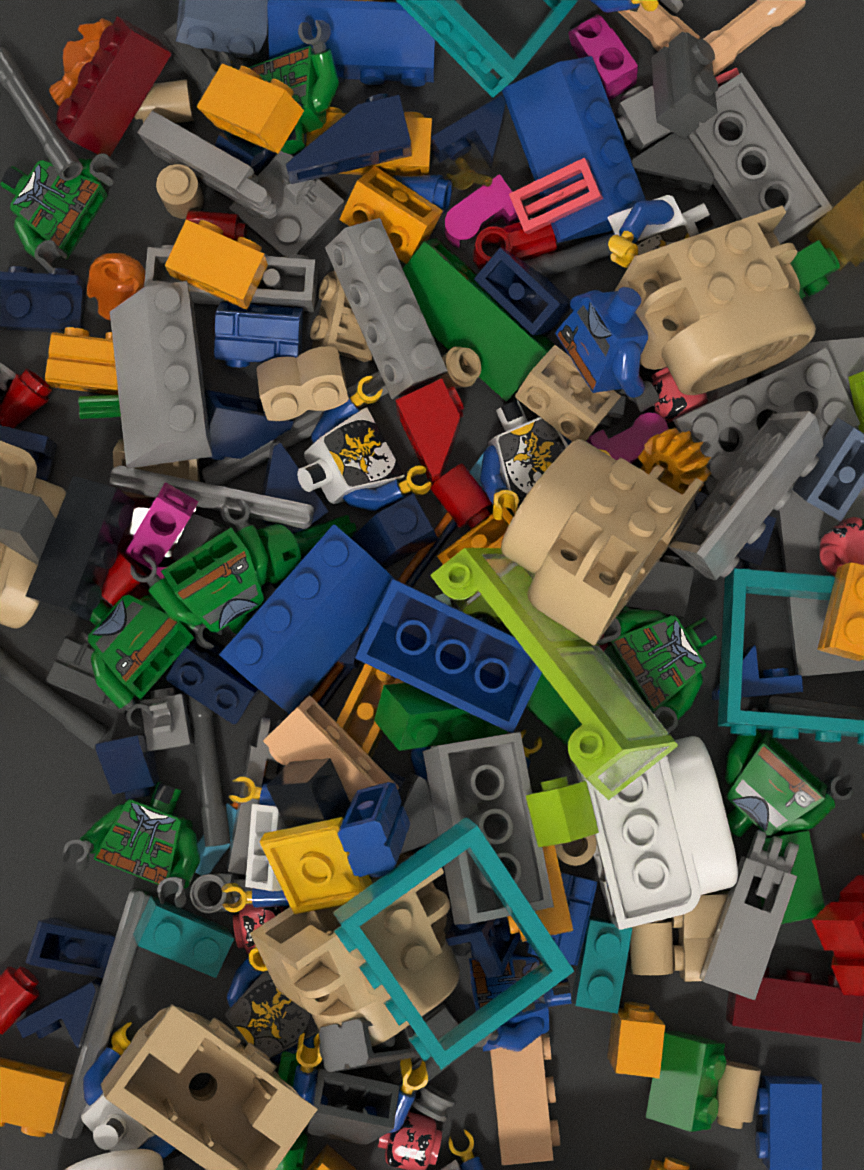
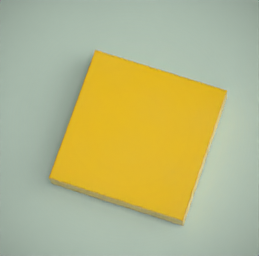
(312, 866)

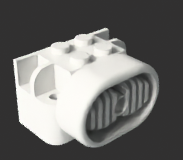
(663, 838)

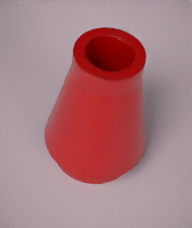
(23, 398)

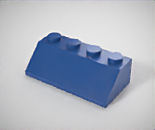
(366, 39)
(567, 118)
(309, 620)
(449, 655)

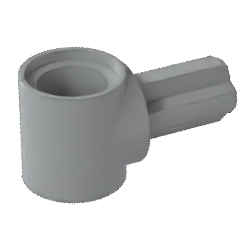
(200, 886)

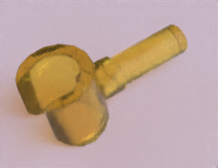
(467, 176)

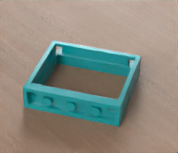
(474, 46)
(745, 723)
(407, 875)

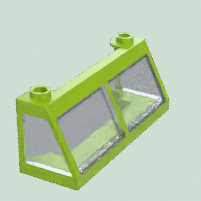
(617, 729)

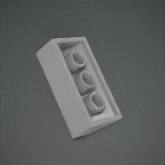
(160, 377)
(488, 785)

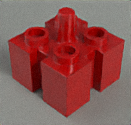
(842, 931)

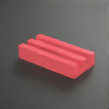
(589, 181)

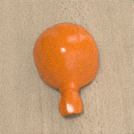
(75, 56)
(114, 280)

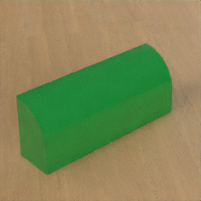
(469, 317)

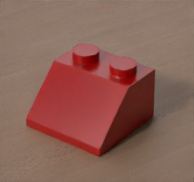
(431, 424)

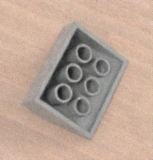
(749, 492)

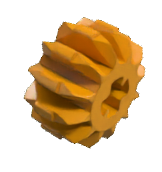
(678, 457)

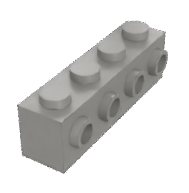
(286, 281)
(385, 308)

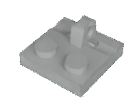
(302, 209)

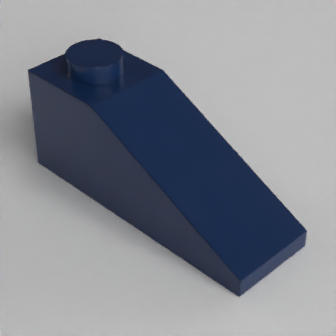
(361, 138)

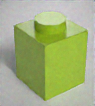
(561, 812)

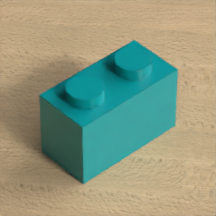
(183, 937)
(601, 966)

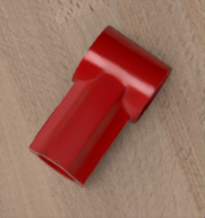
(515, 241)
(121, 582)

